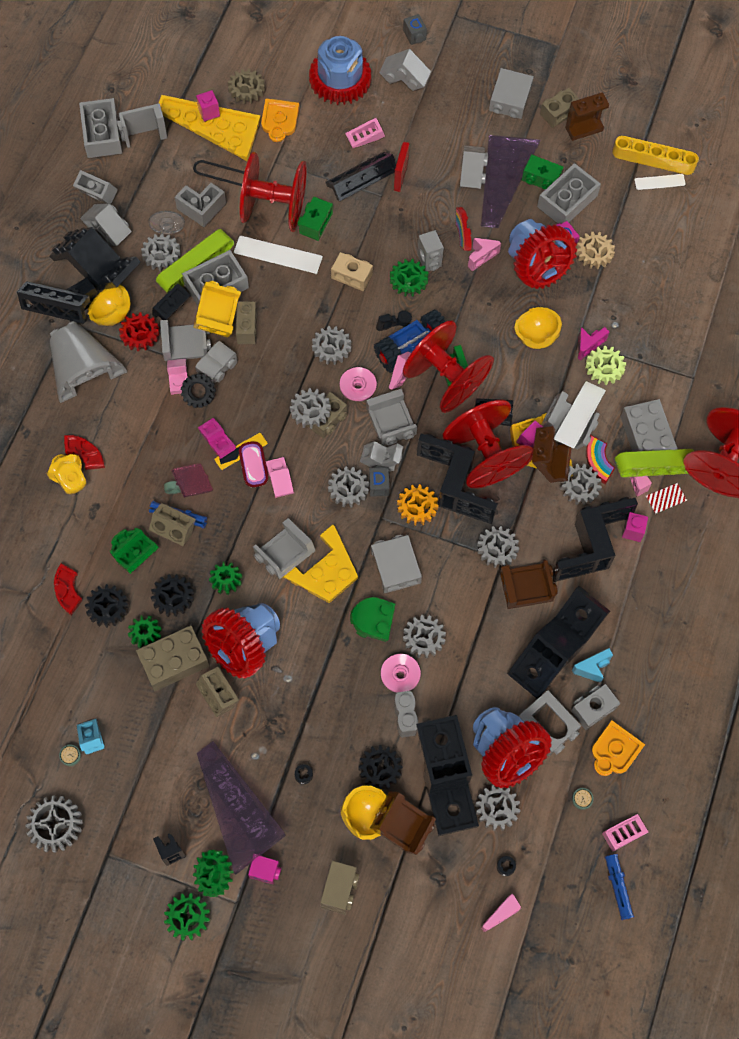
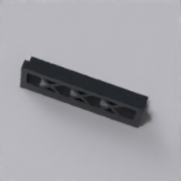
(362, 175)
(53, 297)

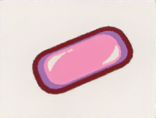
(253, 464)

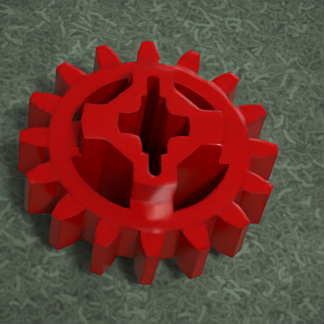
(139, 331)

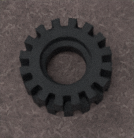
(187, 390)

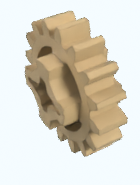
(597, 248)

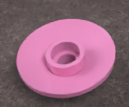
(360, 377)
(400, 664)

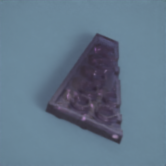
(503, 175)
(242, 818)

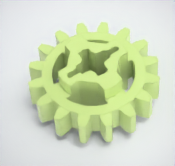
(606, 359)

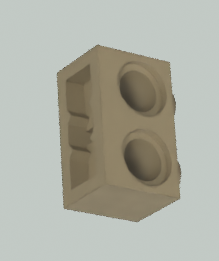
(557, 108)
(246, 322)
(335, 417)
(172, 524)
(217, 691)

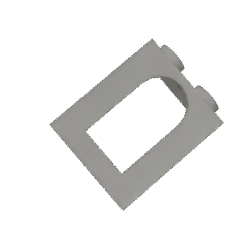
(572, 725)

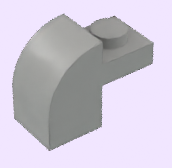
(379, 455)

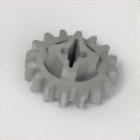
(160, 251)
(327, 350)
(309, 406)
(585, 478)
(357, 484)
(503, 540)
(420, 629)
(490, 803)

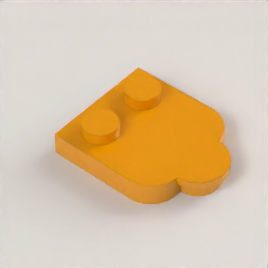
(279, 118)
(615, 750)

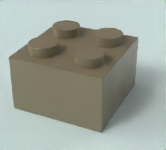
(338, 888)

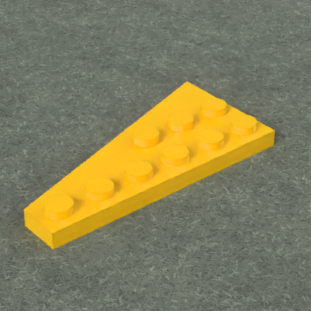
(230, 131)

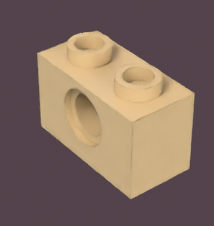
(358, 279)

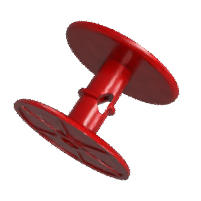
(274, 192)
(432, 352)
(478, 426)
(718, 470)

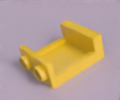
(216, 309)

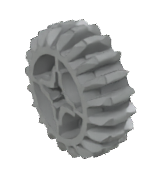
(53, 815)

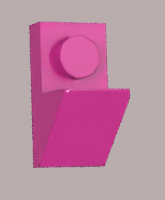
(588, 343)

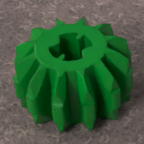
(229, 583)
(148, 624)

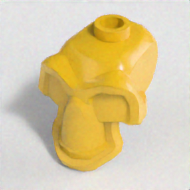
(67, 472)

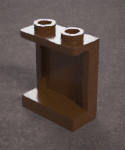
(585, 116)
(549, 457)
(528, 585)
(403, 823)

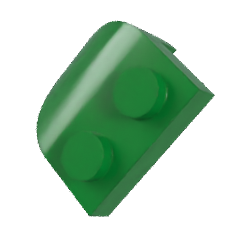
(132, 548)
(373, 618)

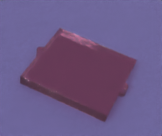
(192, 480)

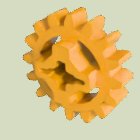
(411, 510)

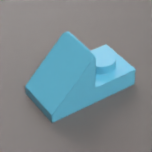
(589, 667)
(90, 736)

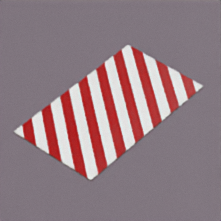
(666, 498)

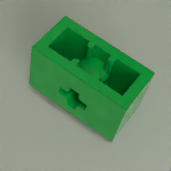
(541, 172)
(315, 218)

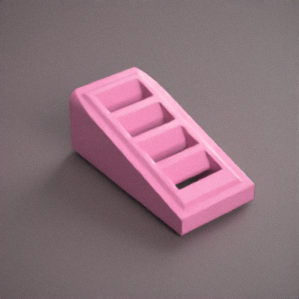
(368, 126)
(397, 377)
(640, 484)
(612, 841)
(504, 911)

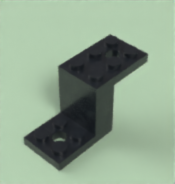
(94, 258)
(460, 463)
(594, 539)
(558, 642)
(447, 775)

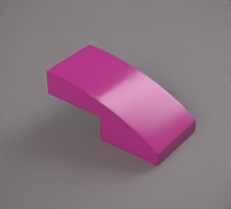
(216, 438)

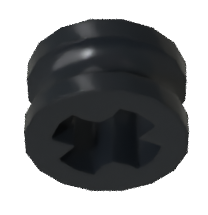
(309, 772)
(512, 863)

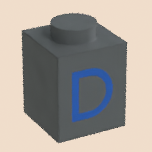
(414, 29)
(379, 481)

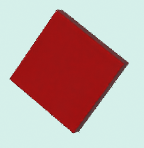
(401, 166)

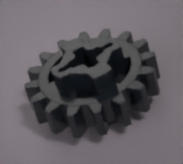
(172, 587)
(100, 600)
(372, 764)

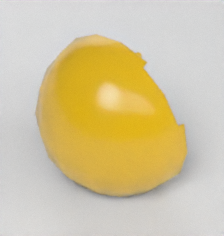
(110, 306)
(538, 327)
(360, 810)

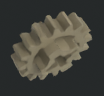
(246, 86)

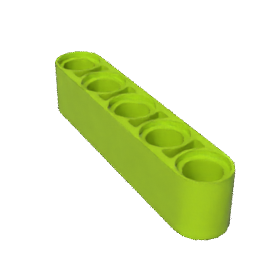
(209, 248)
(651, 463)

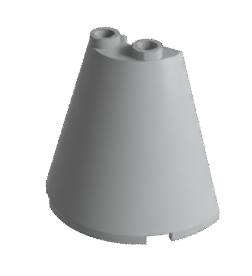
(78, 359)

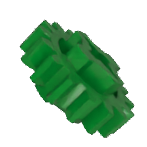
(408, 277)
(213, 873)
(196, 918)

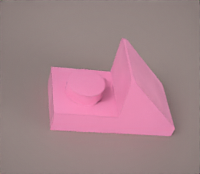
(484, 251)
(177, 374)
(279, 477)

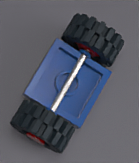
(406, 339)

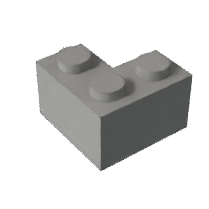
(405, 67)
(472, 167)
(201, 206)
(107, 222)

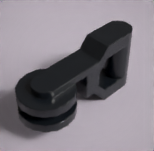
(387, 321)

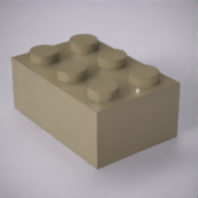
(172, 658)

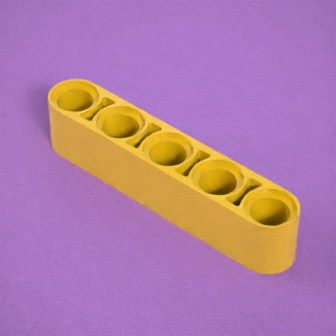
(655, 155)

